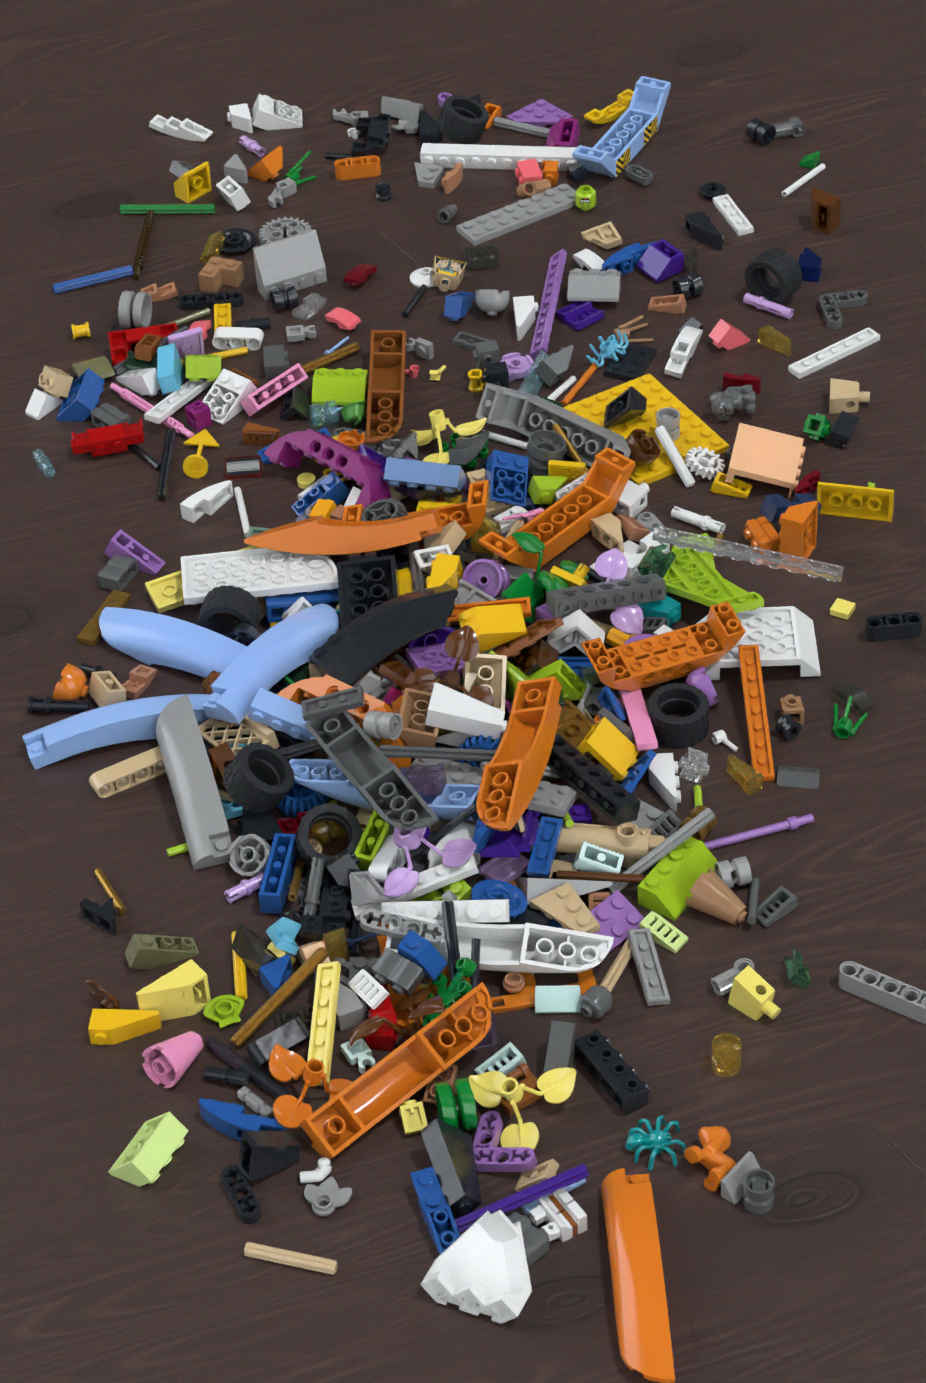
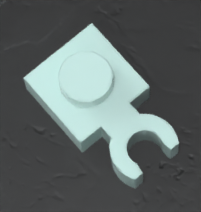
(358, 1053)

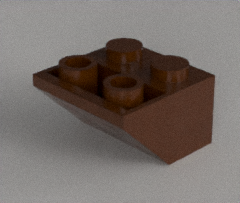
(825, 211)
(539, 653)

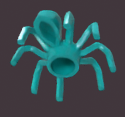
(655, 1141)

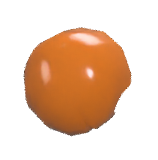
(352, 439)

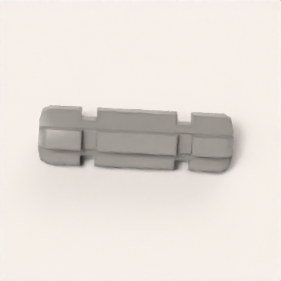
(255, 1102)

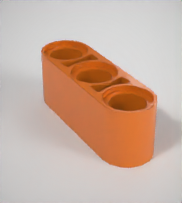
(357, 167)

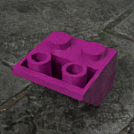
(564, 133)

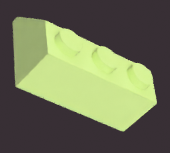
(149, 1150)

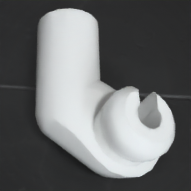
(318, 1174)

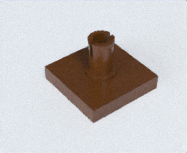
(396, 672)

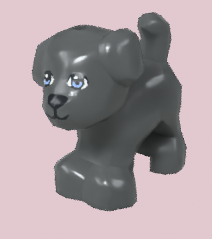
(732, 398)

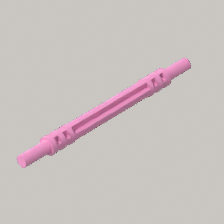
(145, 406)

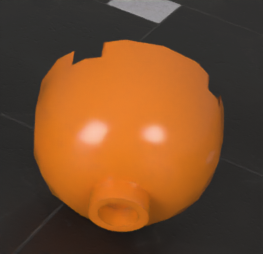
(71, 685)

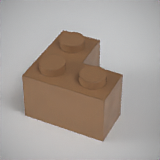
(220, 272)

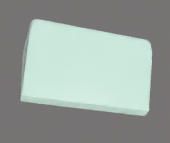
(557, 999)

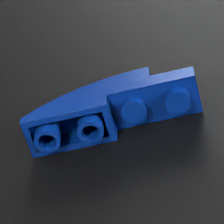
(626, 258)
(232, 1120)
(434, 1208)

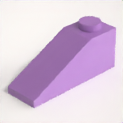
(127, 546)

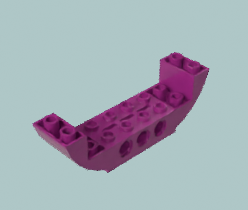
(332, 453)

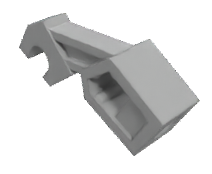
(351, 118)
(283, 189)

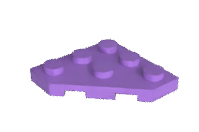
(539, 114)

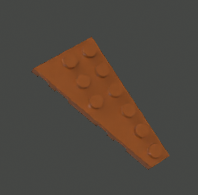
(535, 631)

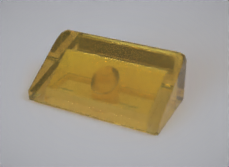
(212, 246)

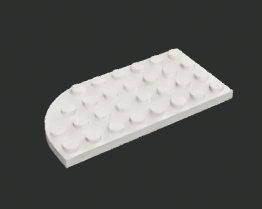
(257, 571)

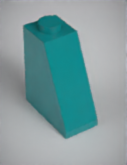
(664, 608)

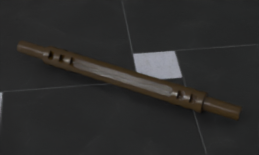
(143, 245)

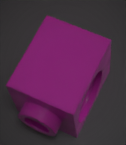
(198, 415)

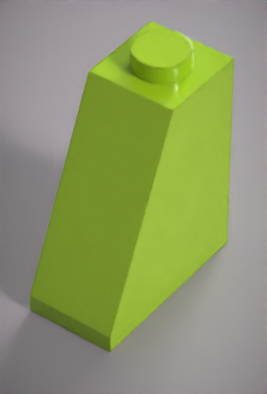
(568, 679)

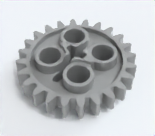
(275, 230)

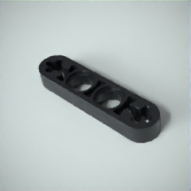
(193, 301)

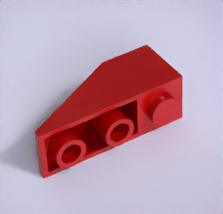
(385, 1037)

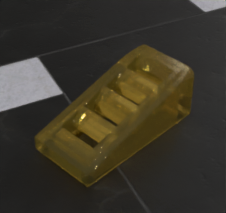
(774, 340)
(745, 775)
(336, 944)

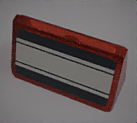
(243, 467)

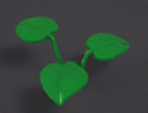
(544, 579)

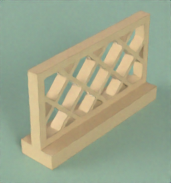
(258, 733)

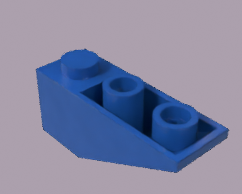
(329, 488)

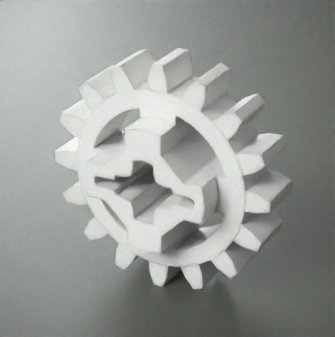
(704, 462)

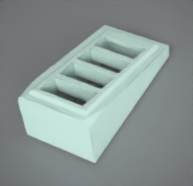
(502, 1055)

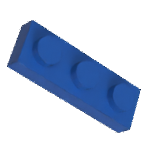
(545, 847)

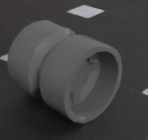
(758, 1191)

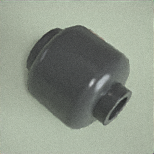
(596, 1002)

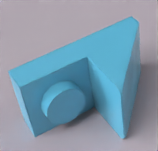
(283, 934)

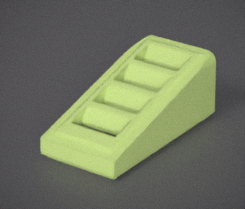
(655, 922)

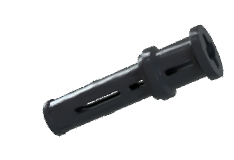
(48, 705)

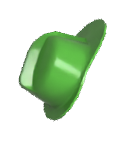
(354, 412)

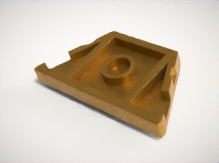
(573, 724)

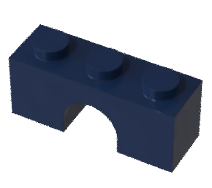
(775, 505)

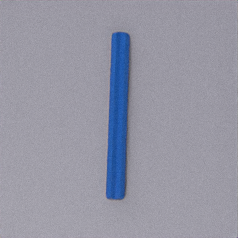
(92, 279)

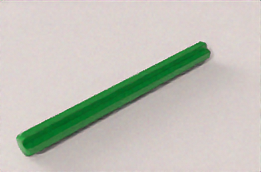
(168, 208)

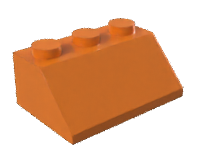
(799, 529)

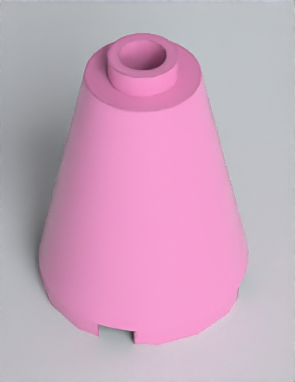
(171, 1058)

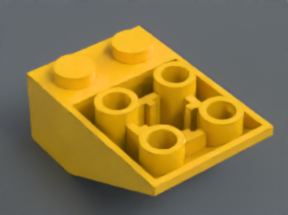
(445, 570)

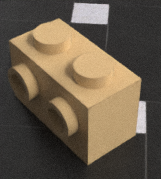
(55, 382)
(106, 688)

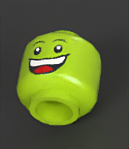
(585, 197)

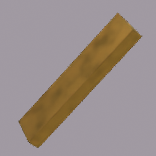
(91, 632)

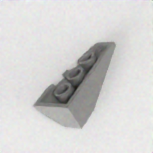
(538, 886)

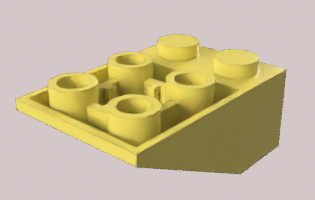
(177, 993)

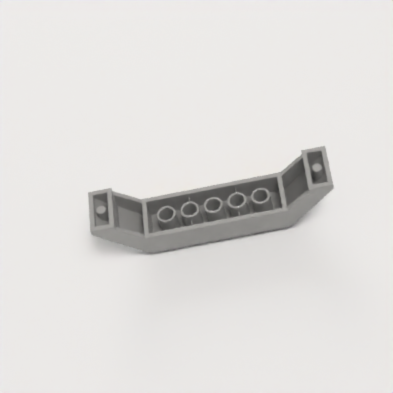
(532, 413)

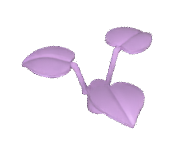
(614, 567)
(403, 879)

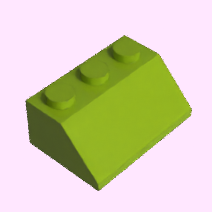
(339, 385)

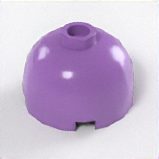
(704, 683)

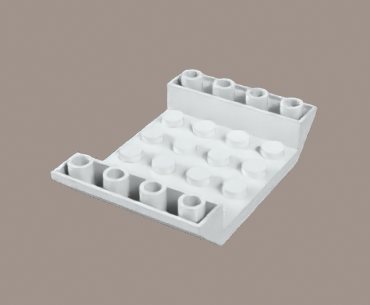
(783, 639)

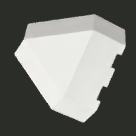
(483, 1270)

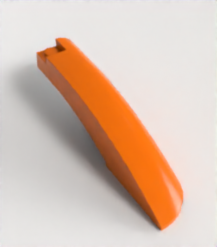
(335, 537)
(522, 755)
(400, 1074)

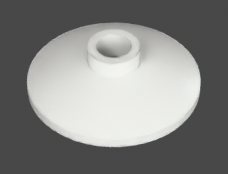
(422, 276)

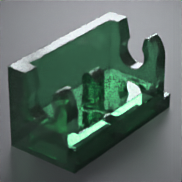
(132, 363)
(656, 561)

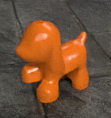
(714, 1142)

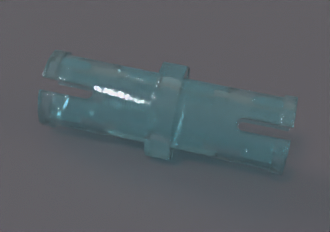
(40, 458)

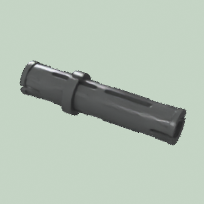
(314, 885)

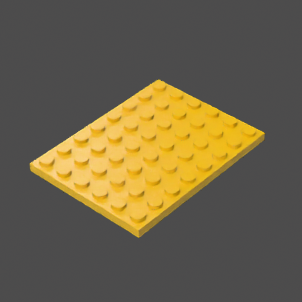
(692, 429)

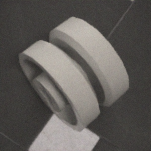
(135, 309)

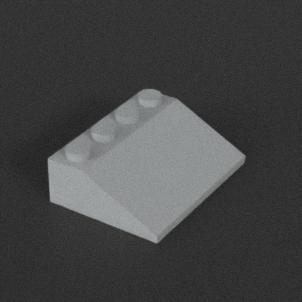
(289, 262)

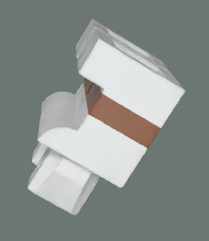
(561, 1214)

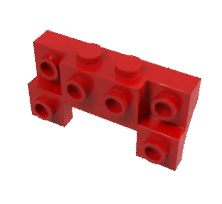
(126, 340)
(107, 439)

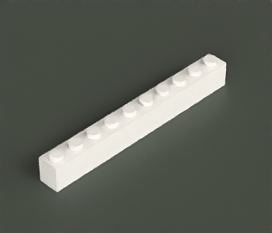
(493, 156)

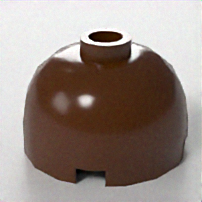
(643, 449)

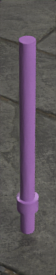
(791, 823)

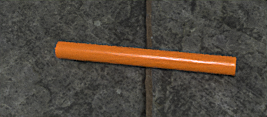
(579, 384)

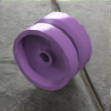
(491, 571)

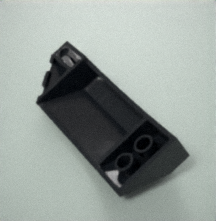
(382, 631)

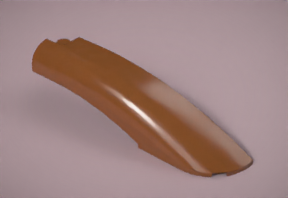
(385, 385)

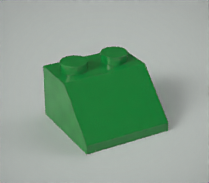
(525, 587)

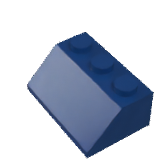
(81, 398)

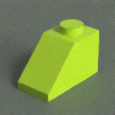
(544, 488)

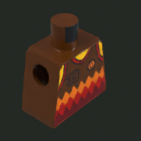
(219, 759)

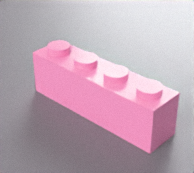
(273, 389)

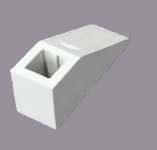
(663, 778)

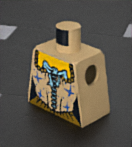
(447, 273)

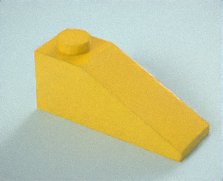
(119, 1025)

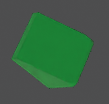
(810, 160)

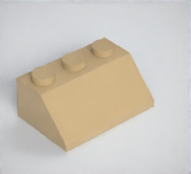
(490, 672)

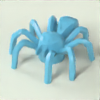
(609, 348)

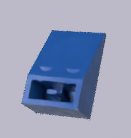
(507, 477)

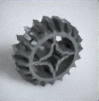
(384, 510)

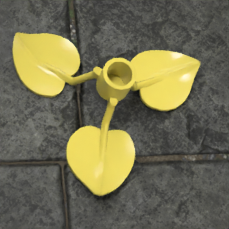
(439, 424)
(493, 1085)

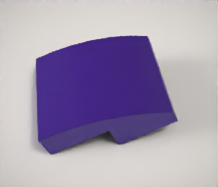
(579, 314)

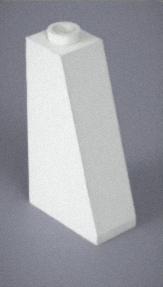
(463, 714)

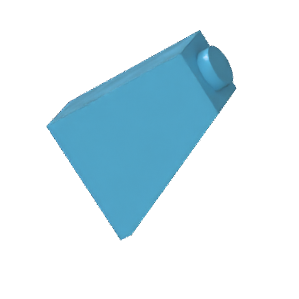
(169, 369)

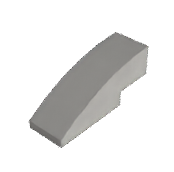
(401, 109)

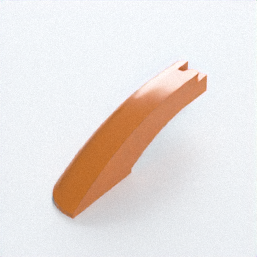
(637, 1275)

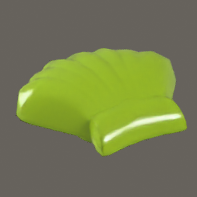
(224, 1010)

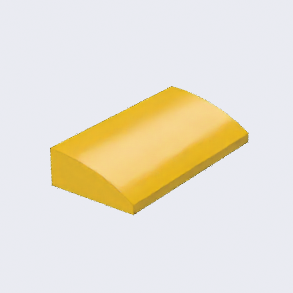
(856, 501)

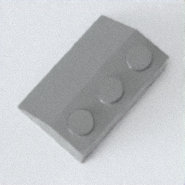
(594, 285)

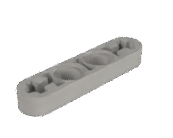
(403, 923)

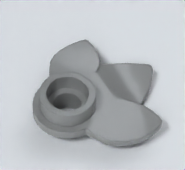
(408, 126)
(326, 1194)

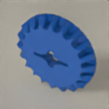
(499, 889)

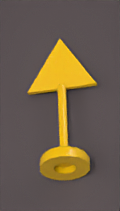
(196, 465)

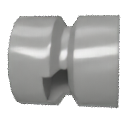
(670, 419)
(381, 724)
(738, 867)

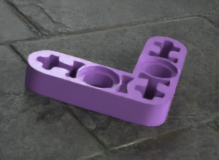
(484, 1153)

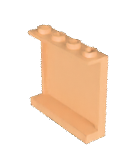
(766, 457)

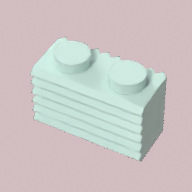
(595, 859)

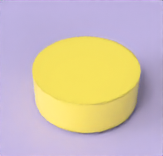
(305, 480)

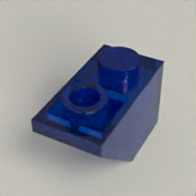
(810, 265)

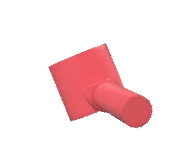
(413, 371)

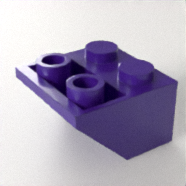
(661, 261)

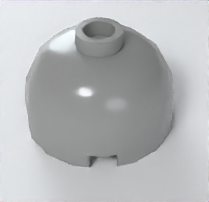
(492, 300)
(249, 855)

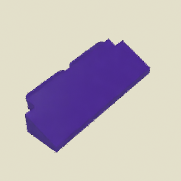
(513, 842)

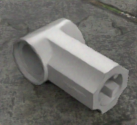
(723, 982)

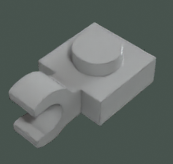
(422, 347)

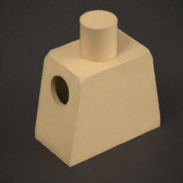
(846, 396)

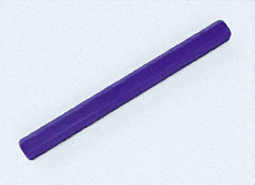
(525, 1196)

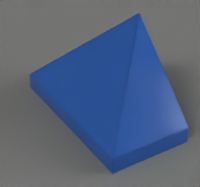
(611, 703)

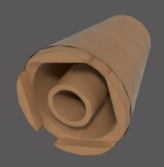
(716, 899)

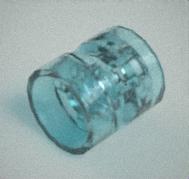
(324, 413)

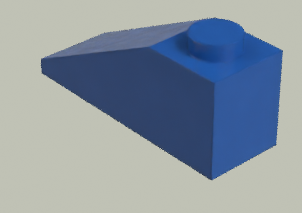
(458, 304)

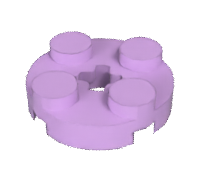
(522, 365)

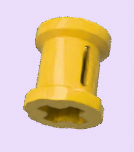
(80, 330)
(475, 377)

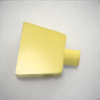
(753, 995)

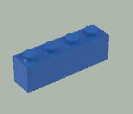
(278, 604)
(278, 873)

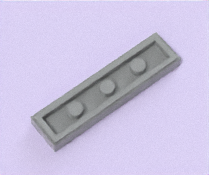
(648, 967)

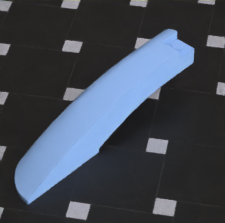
(269, 660)
(327, 779)

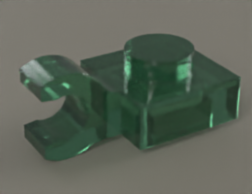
(797, 972)

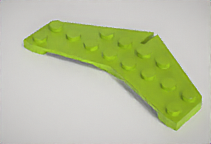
(696, 579)

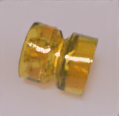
(325, 830)
(726, 1054)

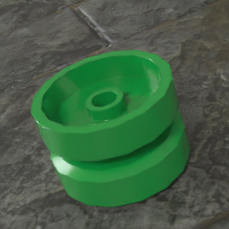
(458, 1105)

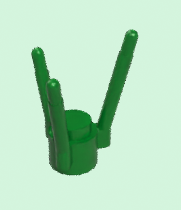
(293, 172)
(843, 727)

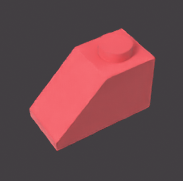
(727, 336)

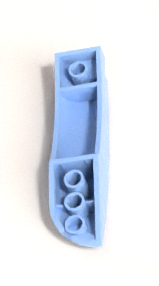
(167, 641)
(103, 727)

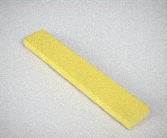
(324, 1015)

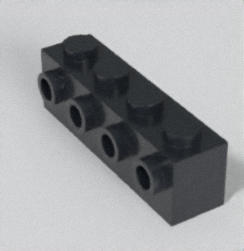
(612, 1072)

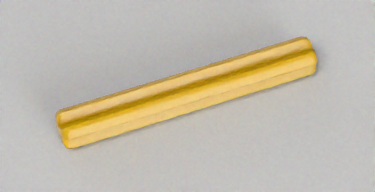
(239, 974)

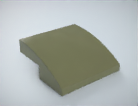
(98, 365)

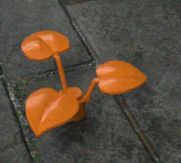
(288, 1065)

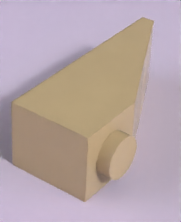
(608, 531)

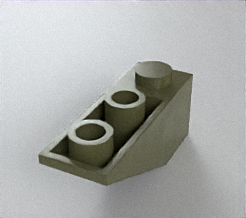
(155, 951)

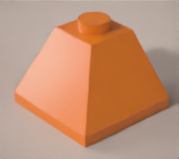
(268, 166)

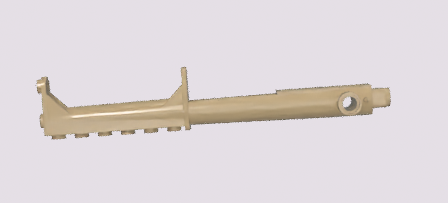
(623, 839)

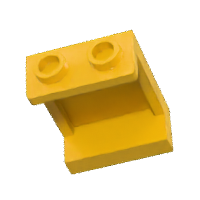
(610, 748)

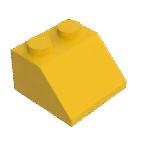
(193, 183)

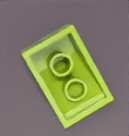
(202, 367)

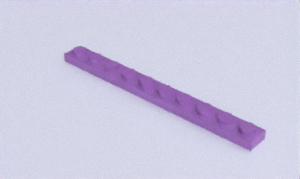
(548, 303)

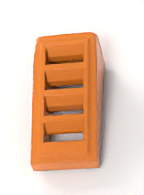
(495, 110)

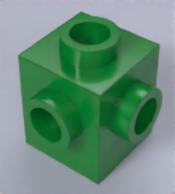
(813, 422)

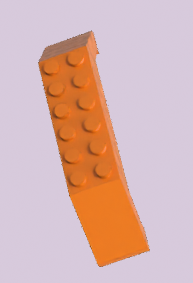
(571, 515)

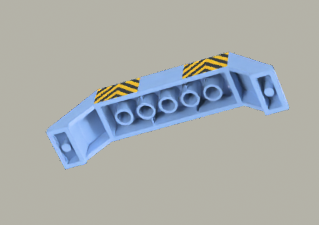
(629, 132)

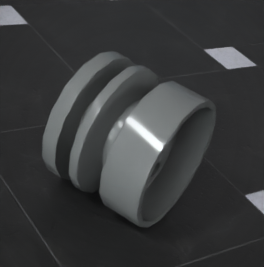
(542, 447)

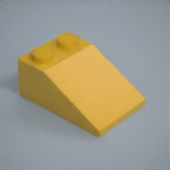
(494, 624)

